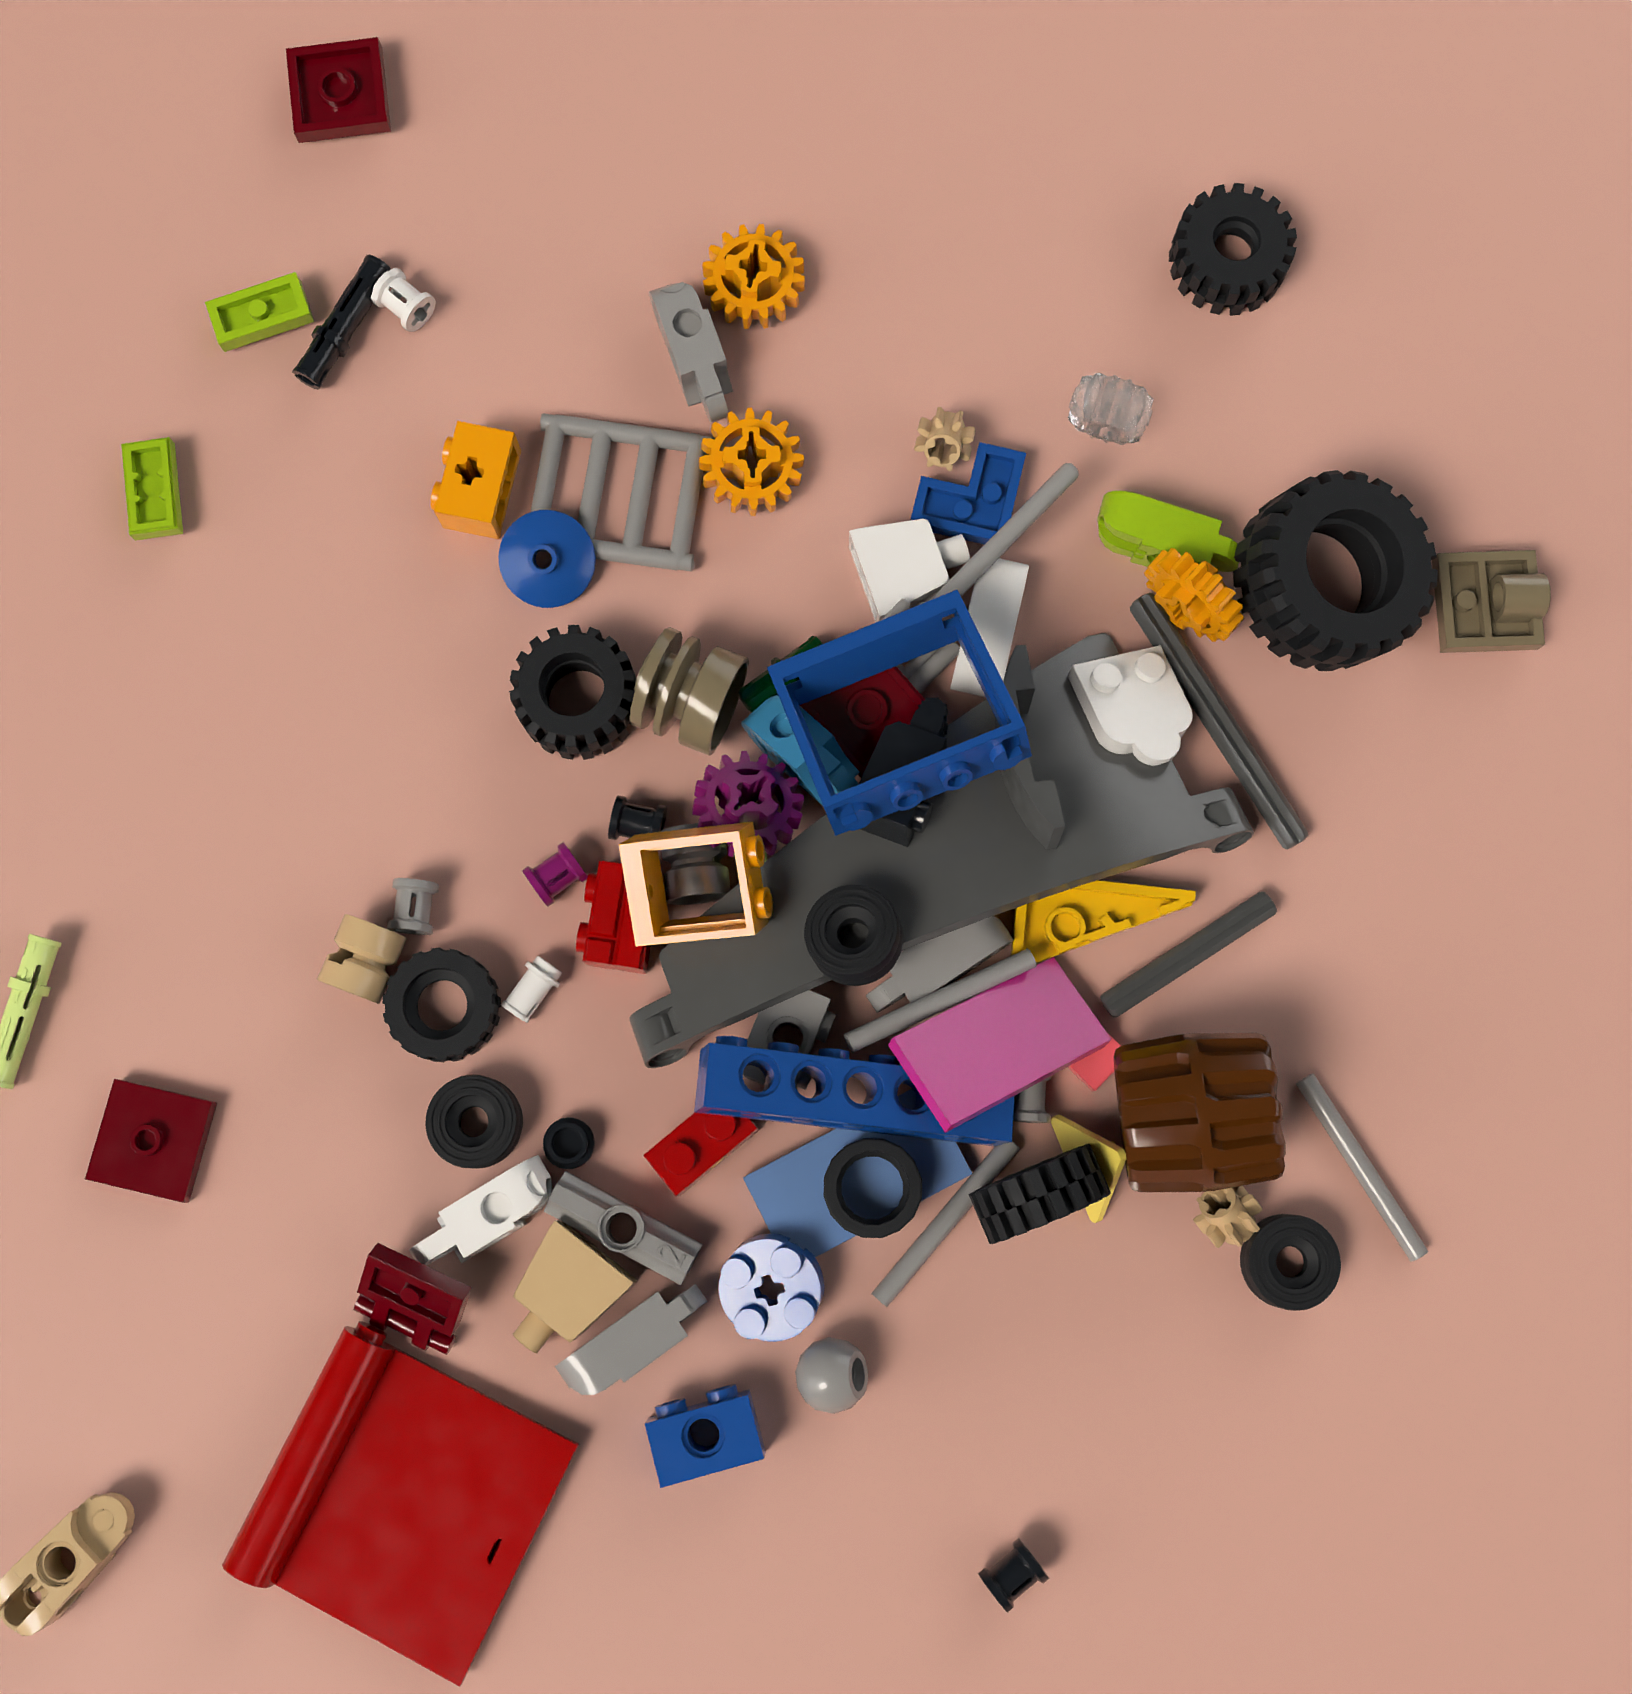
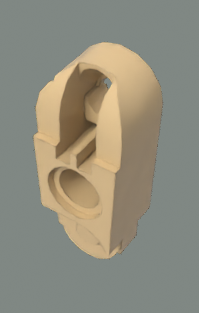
(93, 1536)

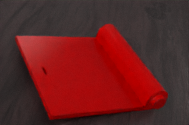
(398, 1501)

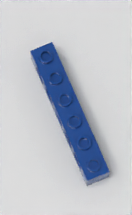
(724, 1093)

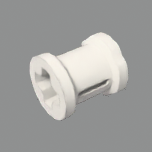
(422, 302)

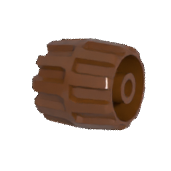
(1199, 1112)

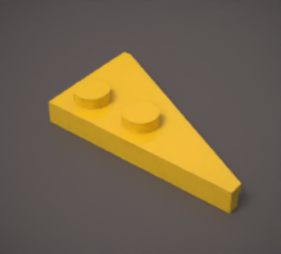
(1090, 914)

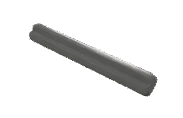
(1188, 954)

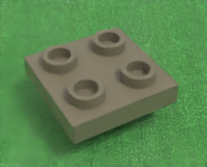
(1490, 601)

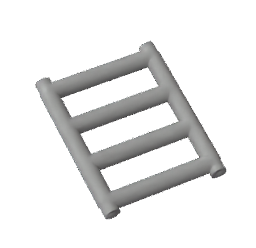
(649, 441)

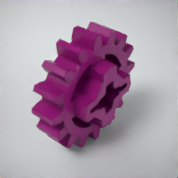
(742, 786)

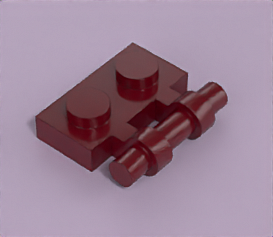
(411, 1299)

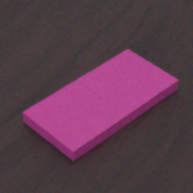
(998, 1043)

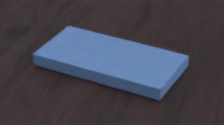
(793, 1186)

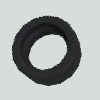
(911, 1188)

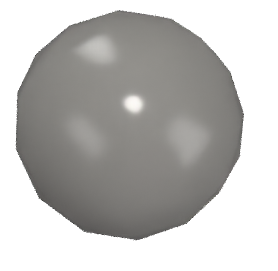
(832, 1375)

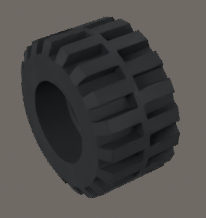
(559, 657)

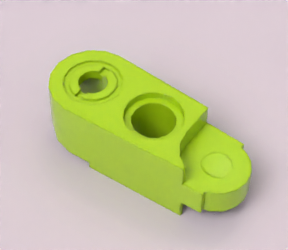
(1145, 527)

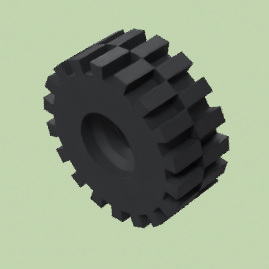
(1225, 280)
(1040, 1194)

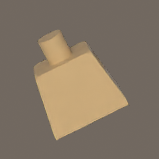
(567, 1287)

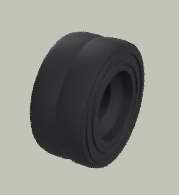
(847, 906)
(445, 1115)
(1319, 1270)

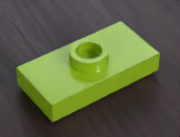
(152, 488)

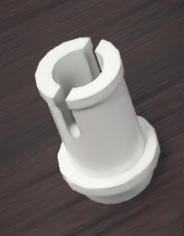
(532, 988)

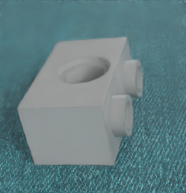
(804, 1011)

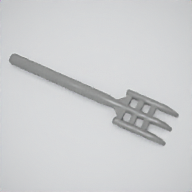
(995, 547)

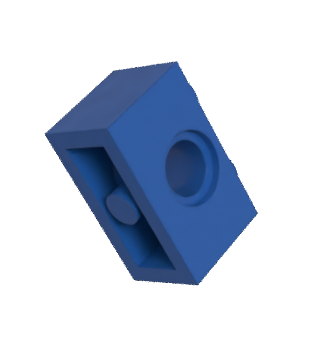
(681, 1458)

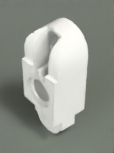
(488, 1213)

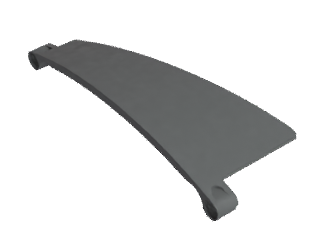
(957, 872)

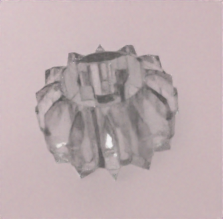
(1110, 408)

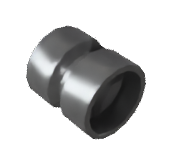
(695, 873)

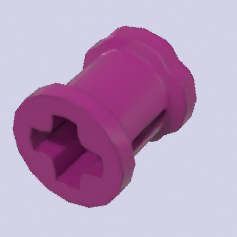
(555, 874)

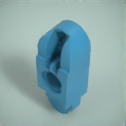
(774, 736)

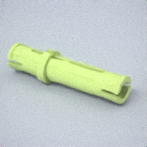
(23, 1004)

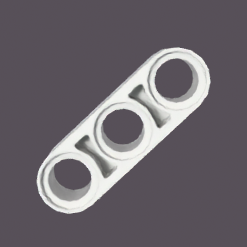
(995, 613)

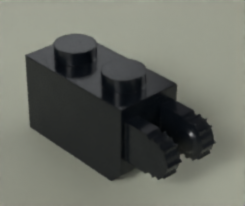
(898, 747)

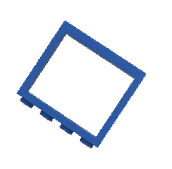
(872, 652)

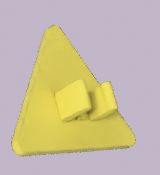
(1108, 1154)

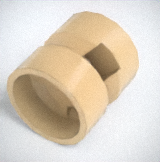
(362, 958)

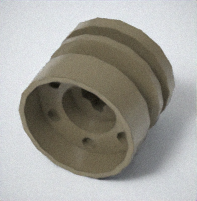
(681, 688)

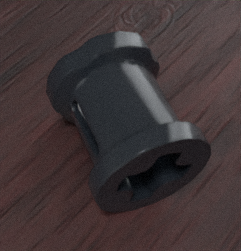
(633, 819)
(1013, 1575)

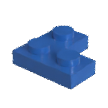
(974, 509)

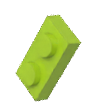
(259, 312)

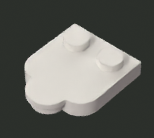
(1134, 704)

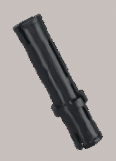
(333, 336)

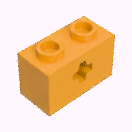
(484, 503)

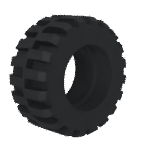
(1388, 552)

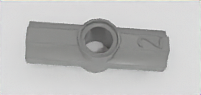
(592, 1212)

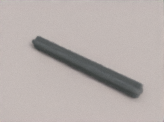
(1220, 723)

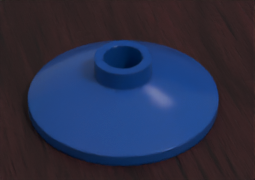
(571, 556)

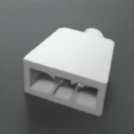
(903, 562)

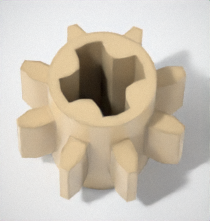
(944, 439)
(1228, 1215)

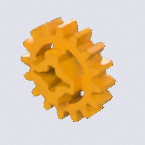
(737, 263)
(733, 463)
(1194, 595)

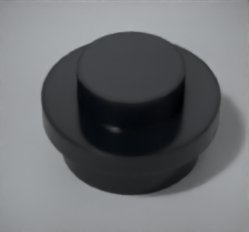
(568, 1143)

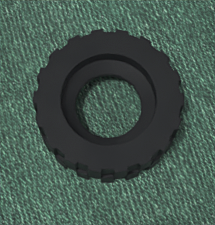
(403, 997)

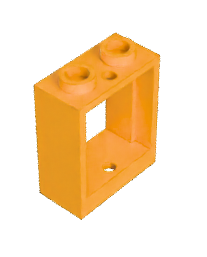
(647, 891)

